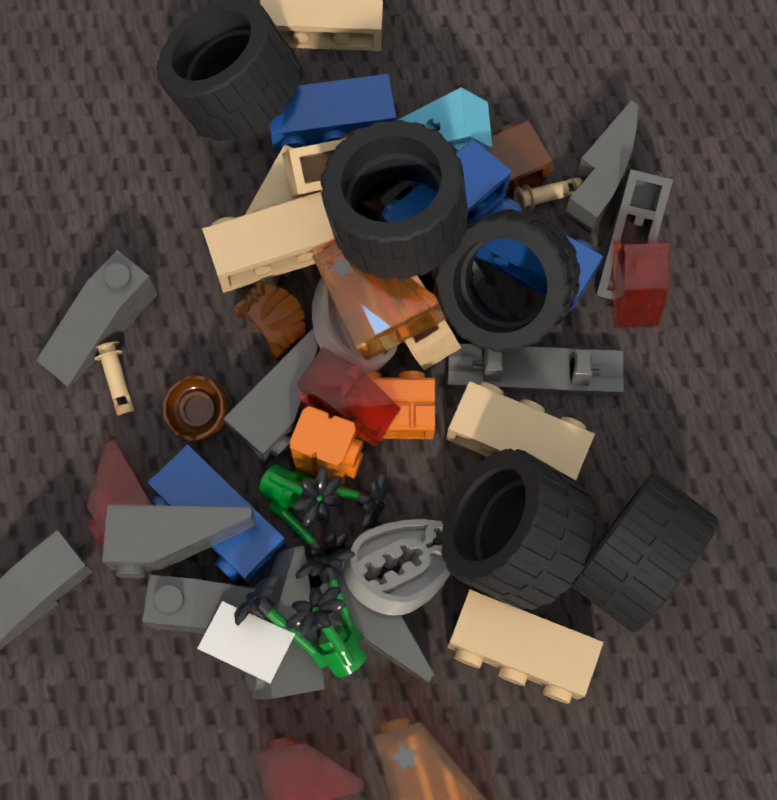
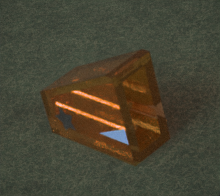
(376, 309)
(418, 766)

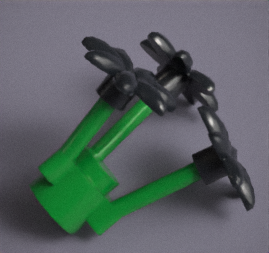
(314, 496)
(338, 646)

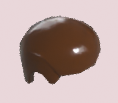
(195, 408)

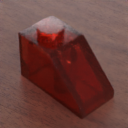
(640, 282)
(348, 393)
(113, 485)
(303, 773)

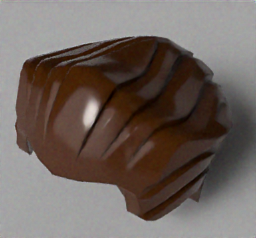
(275, 316)

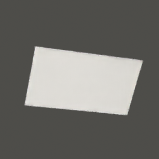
(252, 646)

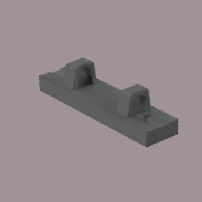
(539, 370)

